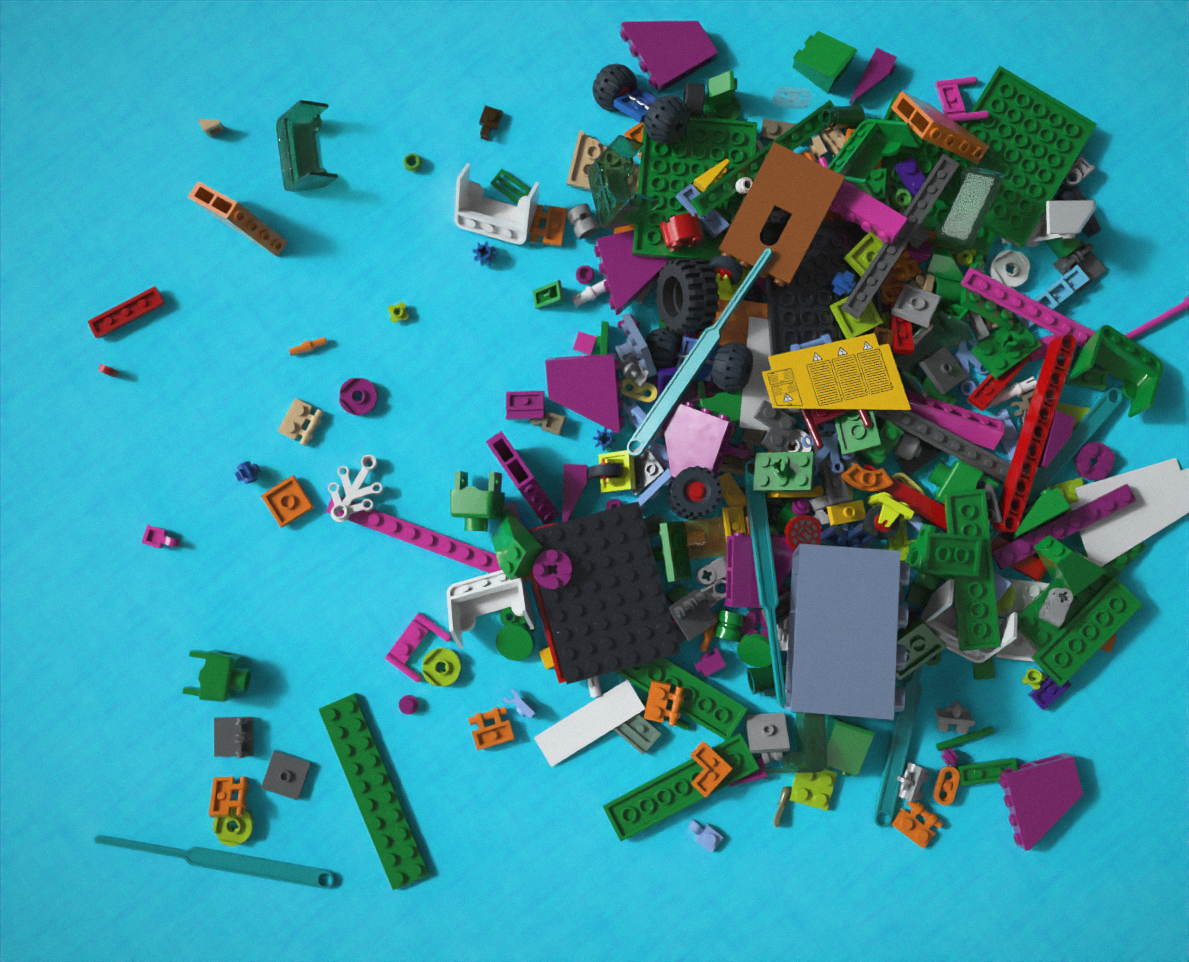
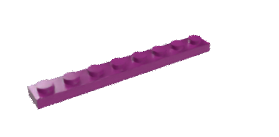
(1064, 525)

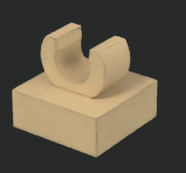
(924, 283)

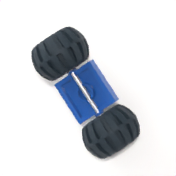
(664, 117)
(726, 366)

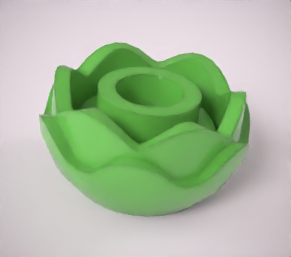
(897, 195)

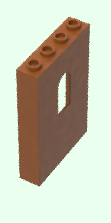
(794, 186)

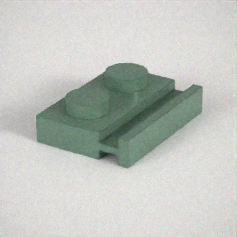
(638, 733)

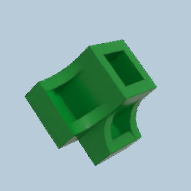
(1063, 247)

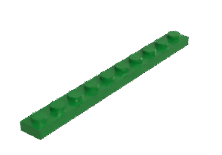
(727, 185)

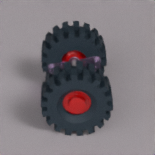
(694, 493)

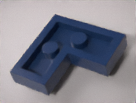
(854, 538)

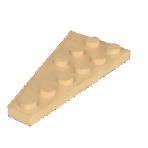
(585, 154)

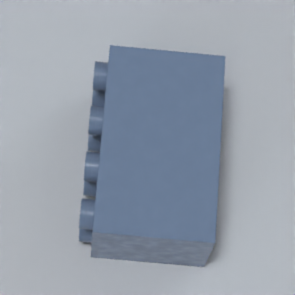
(846, 632)

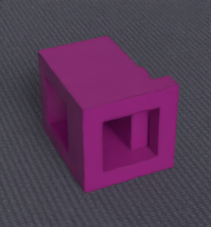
(710, 663)

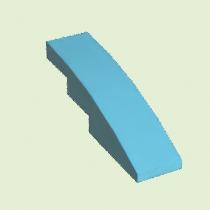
(1058, 291)

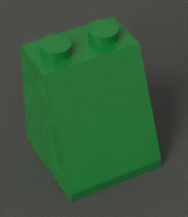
(823, 60)
(889, 436)
(1067, 565)
(846, 745)

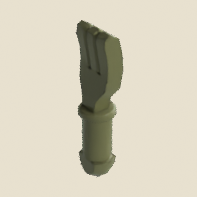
(782, 804)

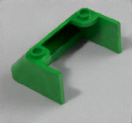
(866, 148)
(1126, 361)

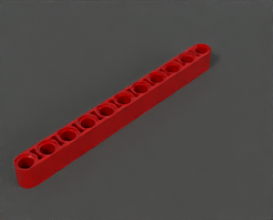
(1032, 444)
(935, 514)

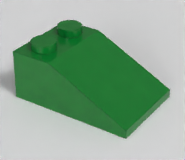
(1047, 508)
(514, 546)

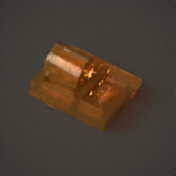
(705, 537)

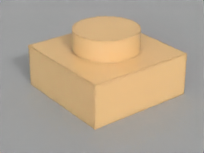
(817, 147)

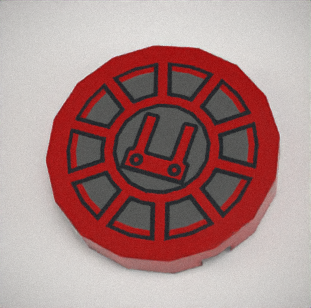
(802, 530)

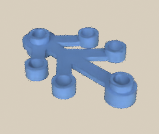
(963, 357)
(830, 445)

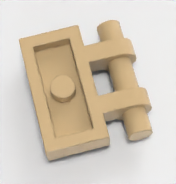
(295, 420)

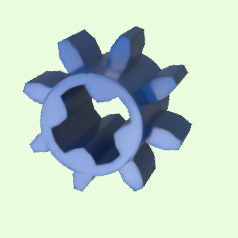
(481, 249)
(843, 283)
(608, 443)
(247, 472)

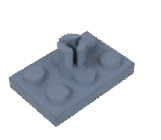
(635, 346)

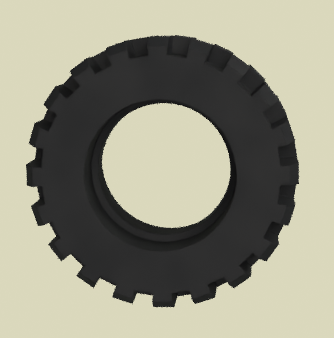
(687, 295)

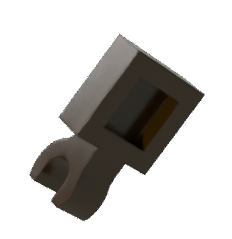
(489, 120)

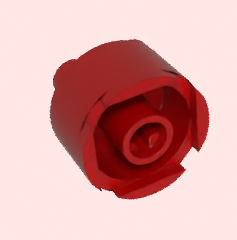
(682, 231)

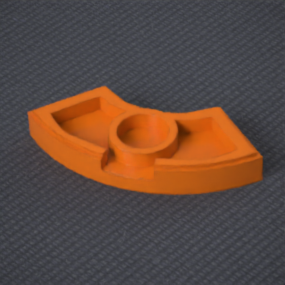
(867, 480)

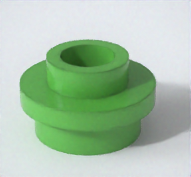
(412, 157)

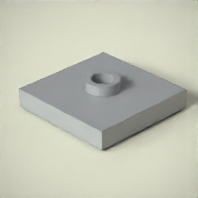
(916, 305)
(767, 733)

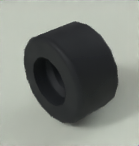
(694, 98)

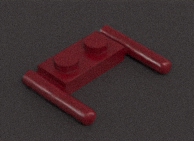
(817, 417)

